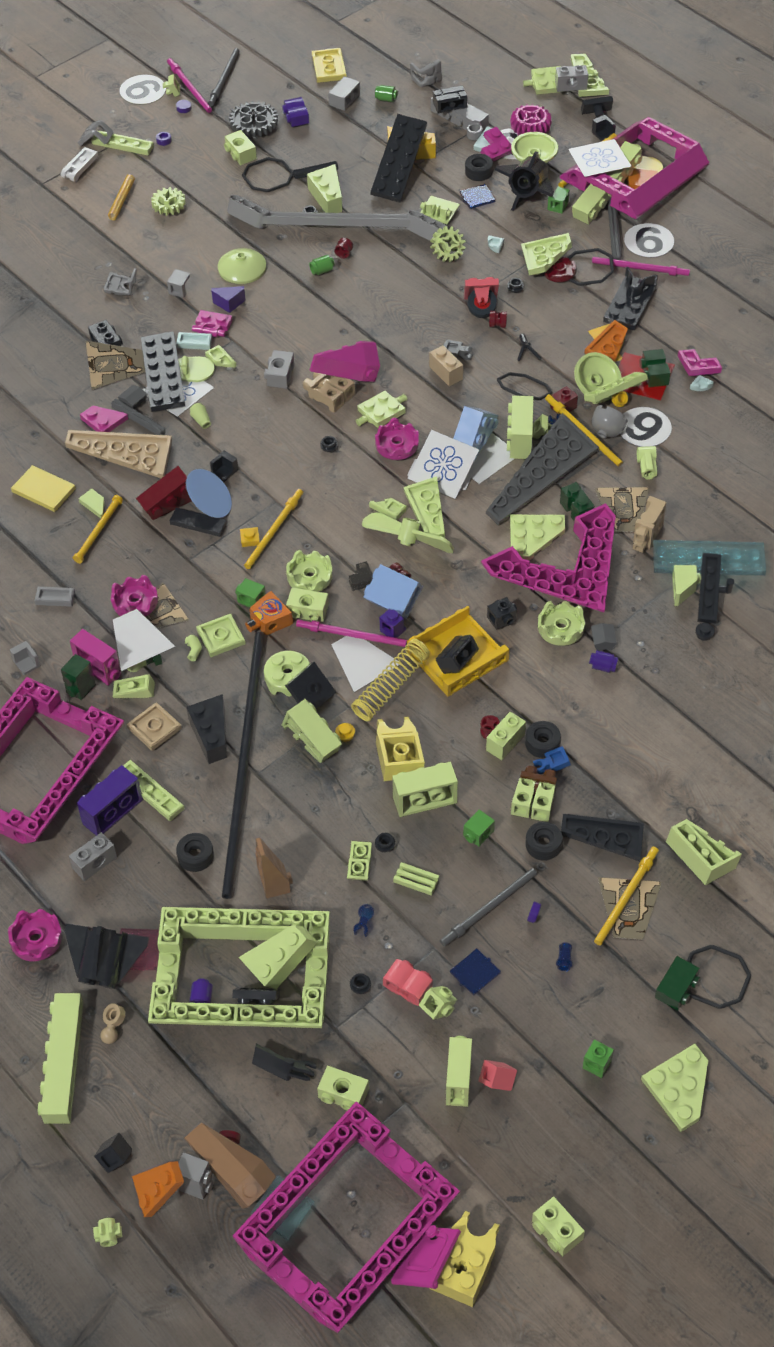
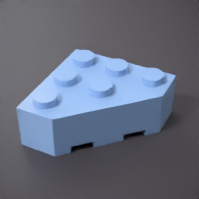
(475, 427)

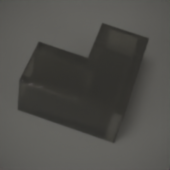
(362, 577)

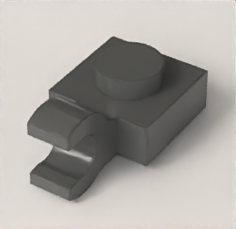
(457, 349)

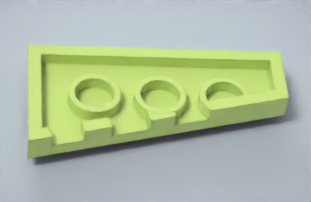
(595, 85)

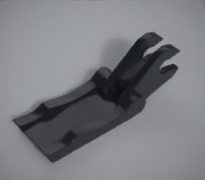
(281, 1066)

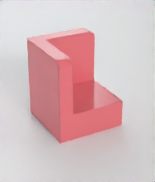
(497, 1075)

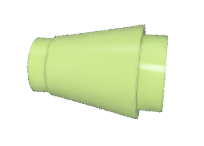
(200, 415)

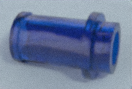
(564, 958)

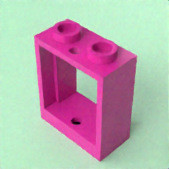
(102, 657)

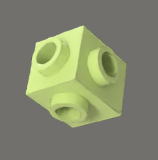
(438, 1002)

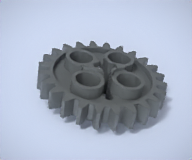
(265, 118)

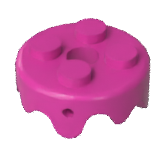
(395, 432)
(134, 588)
(28, 924)

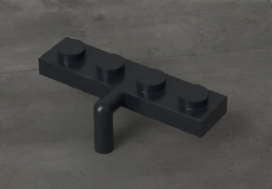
(710, 588)

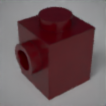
(566, 397)

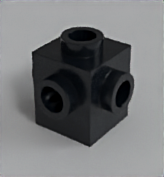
(501, 613)

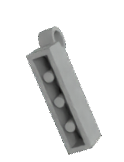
(467, 118)

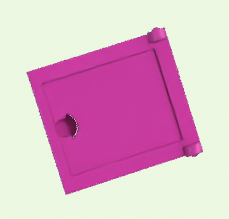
(426, 1258)

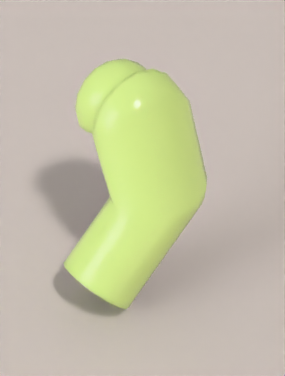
(195, 645)

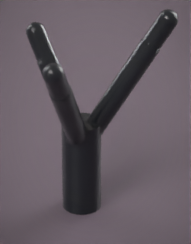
(525, 344)

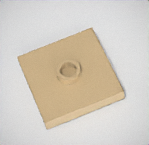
(154, 726)

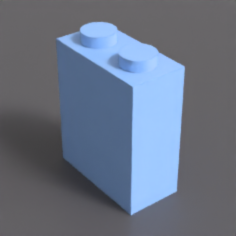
(392, 591)

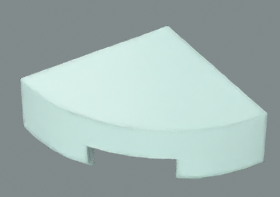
(495, 243)
(701, 384)

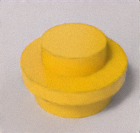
(619, 399)
(345, 731)

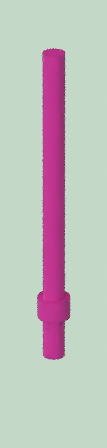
(176, 69)
(672, 270)
(315, 626)

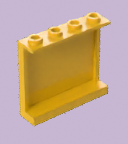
(441, 634)

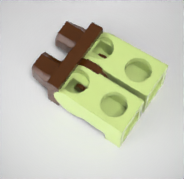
(538, 787)

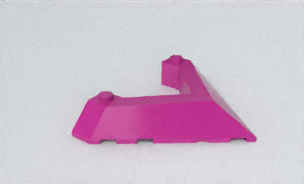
(584, 584)

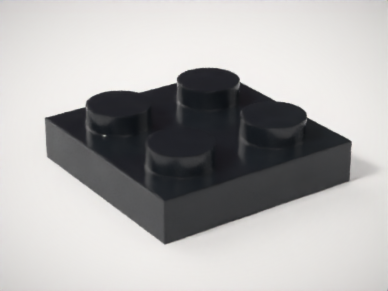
(265, 995)

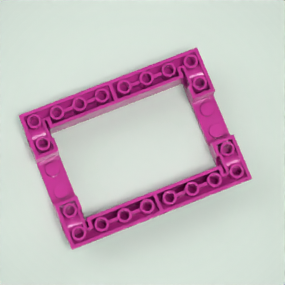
(635, 202)
(16, 712)
(423, 1179)

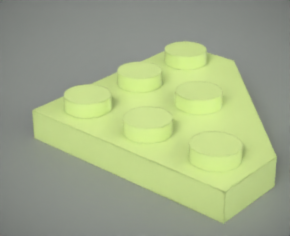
(545, 252)
(534, 532)
(680, 1086)

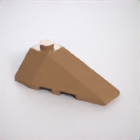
(272, 871)
(237, 1169)

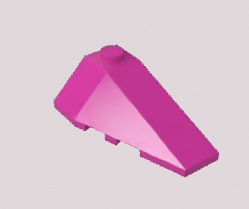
(350, 362)

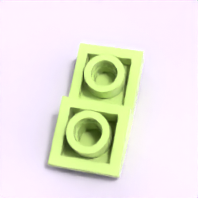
(359, 860)

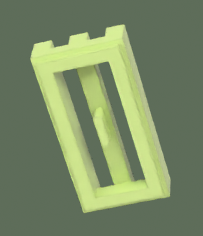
(417, 875)

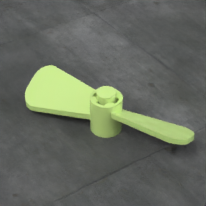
(407, 531)

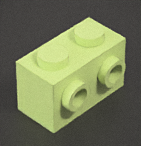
(557, 1226)

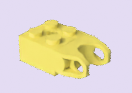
(398, 749)
(471, 1255)

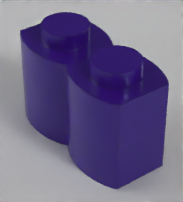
(295, 111)

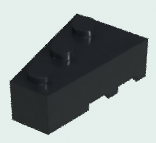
(209, 725)

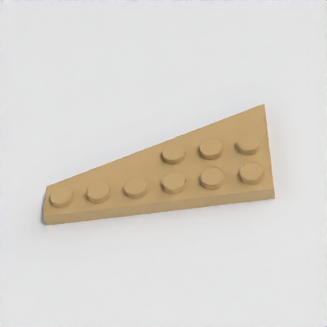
(134, 451)

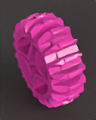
(530, 119)

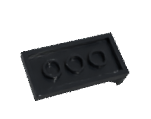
(631, 300)

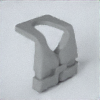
(432, 70)
(90, 131)
(116, 283)

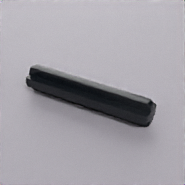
(302, 172)

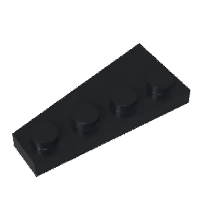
(608, 834)

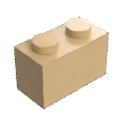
(446, 365)

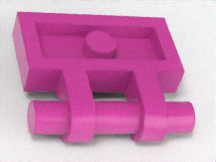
(212, 323)

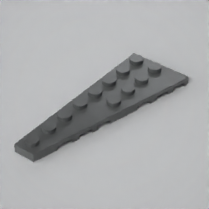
(553, 458)

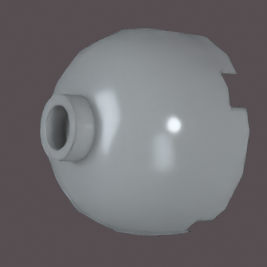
(608, 422)

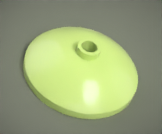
(529, 142)
(242, 266)
(597, 368)

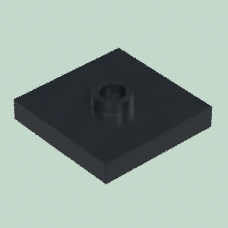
(311, 685)

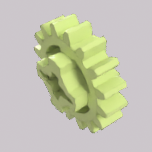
(168, 201)
(442, 248)

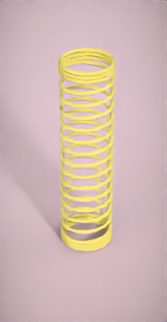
(413, 649)

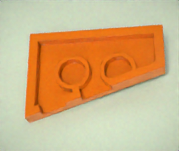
(609, 341)
(157, 1186)

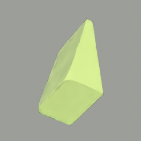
(134, 687)

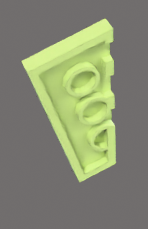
(426, 505)

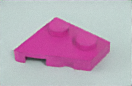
(103, 419)

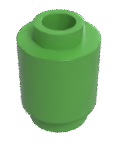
(386, 93)
(321, 265)

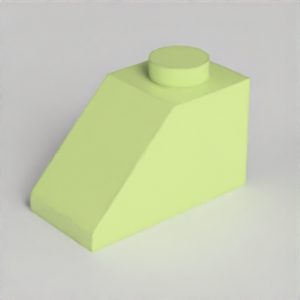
(684, 582)

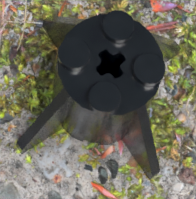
(527, 178)
(103, 954)

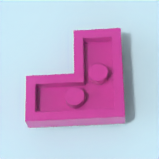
(498, 146)
(696, 366)

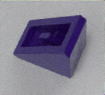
(228, 297)

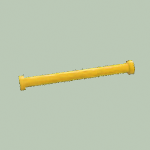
(116, 500)

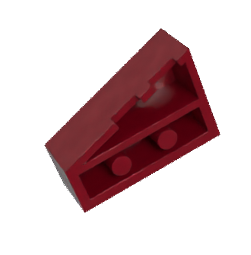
(165, 494)

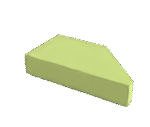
(220, 357)
(93, 502)
(389, 507)

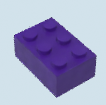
(110, 800)

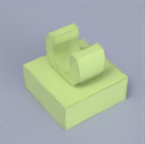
(173, 85)
(541, 427)

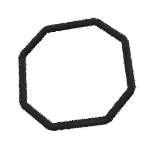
(273, 188)
(595, 281)
(526, 376)
(730, 954)

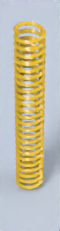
(118, 203)

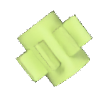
(107, 1232)

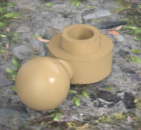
(113, 1017)

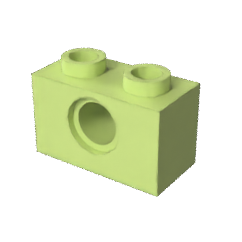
(240, 147)
(308, 604)
(505, 735)
(336, 1079)

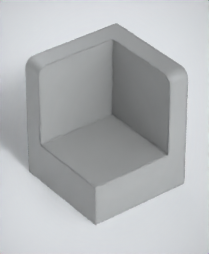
(177, 282)
(25, 658)

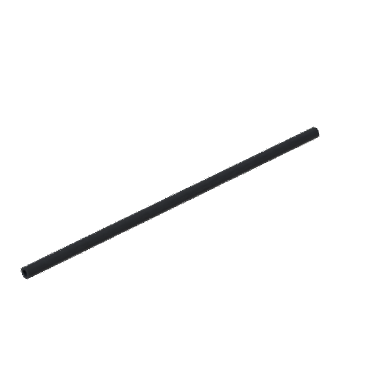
(242, 767)

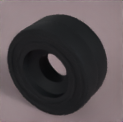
(472, 166)
(539, 729)
(543, 830)
(198, 862)

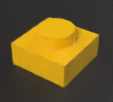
(249, 537)

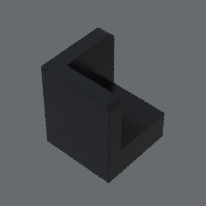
(603, 127)
(224, 465)
(113, 1153)

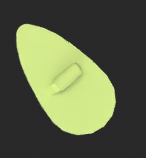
(195, 368)

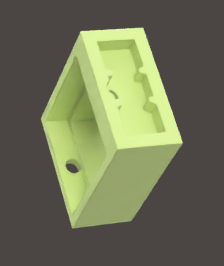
(458, 1071)

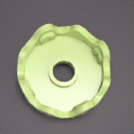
(311, 563)
(561, 614)
(274, 667)

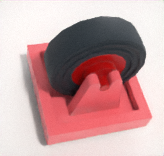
(481, 295)

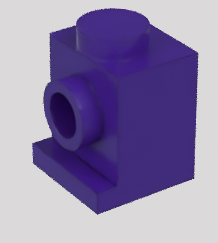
(392, 619)

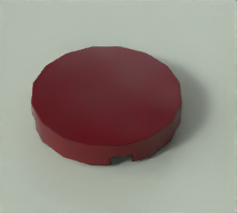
(561, 270)

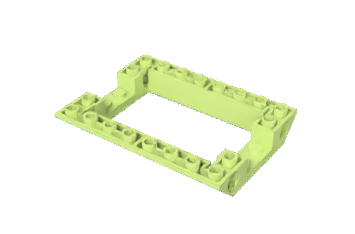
(237, 925)

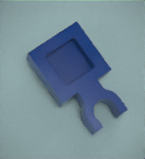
(554, 759)

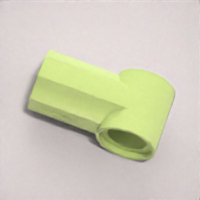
(647, 458)

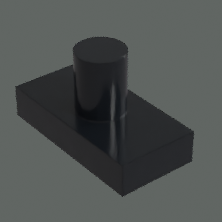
(597, 105)

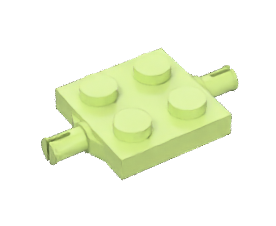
(542, 80)
(381, 409)

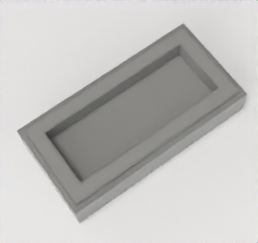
(54, 596)

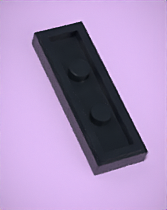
(197, 522)

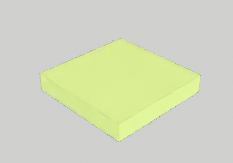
(220, 635)

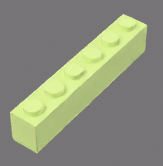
(594, 198)
(61, 1058)

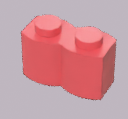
(407, 981)

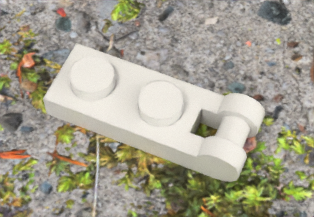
(79, 164)

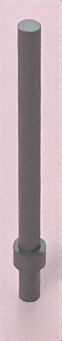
(216, 92)
(459, 929)

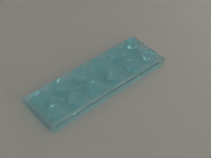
(736, 557)

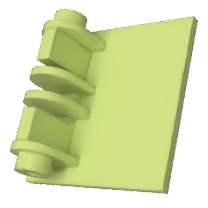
(439, 209)

